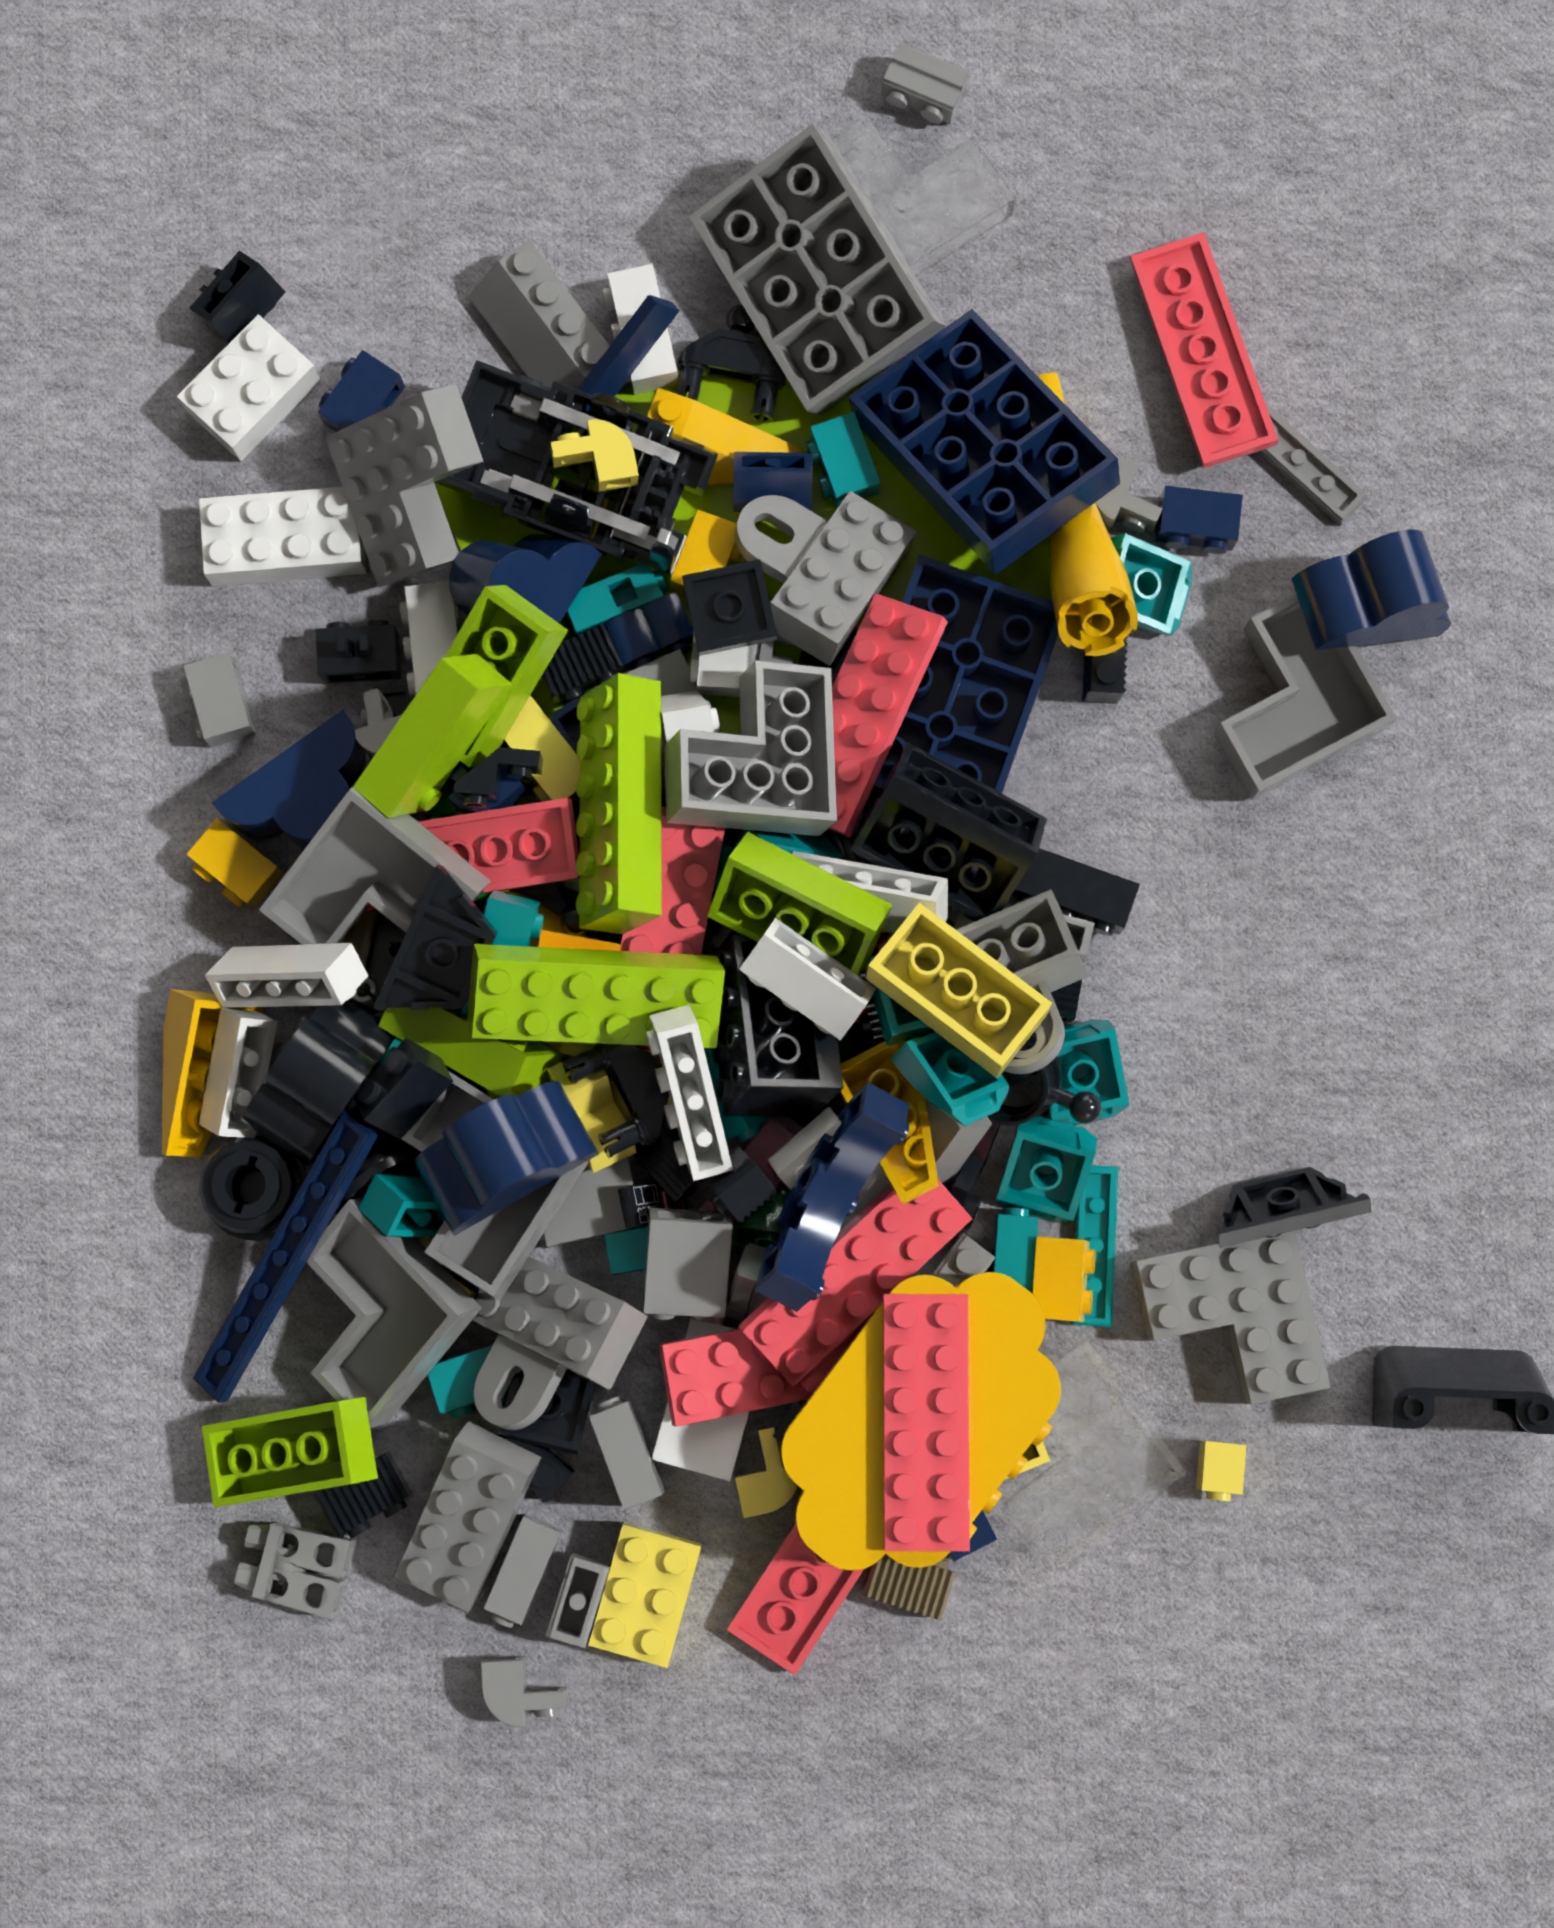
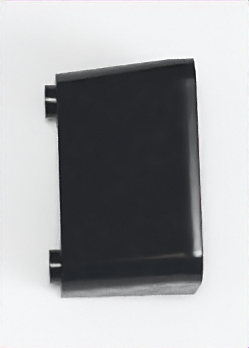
(1412, 1376)

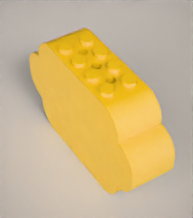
(838, 1434)

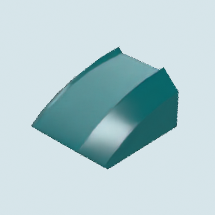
(1157, 581)
(1092, 1064)
(950, 1079)
(1047, 1169)

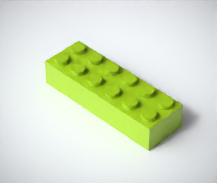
(619, 805)
(588, 993)

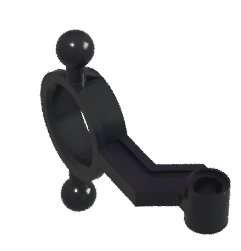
(1083, 1108)

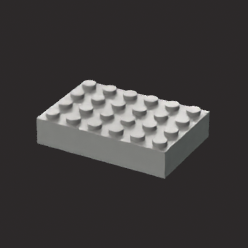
(817, 270)

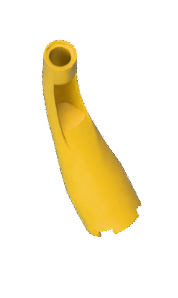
(1089, 579)

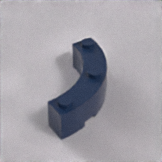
(829, 1193)

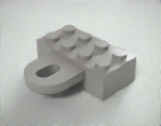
(826, 568)
(1040, 950)
(543, 1329)

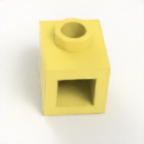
(1220, 1469)

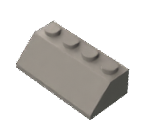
(538, 319)

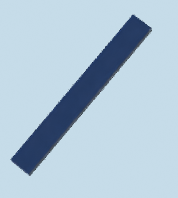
(285, 1256)

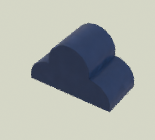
(537, 568)
(1374, 594)
(298, 786)
(503, 1153)

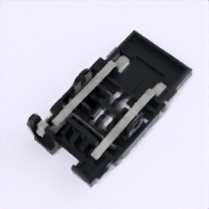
(514, 432)

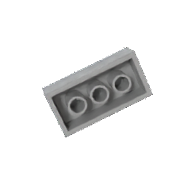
(467, 1516)

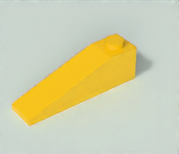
(715, 431)
(187, 1055)
(912, 1163)

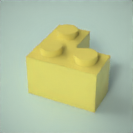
(596, 1110)

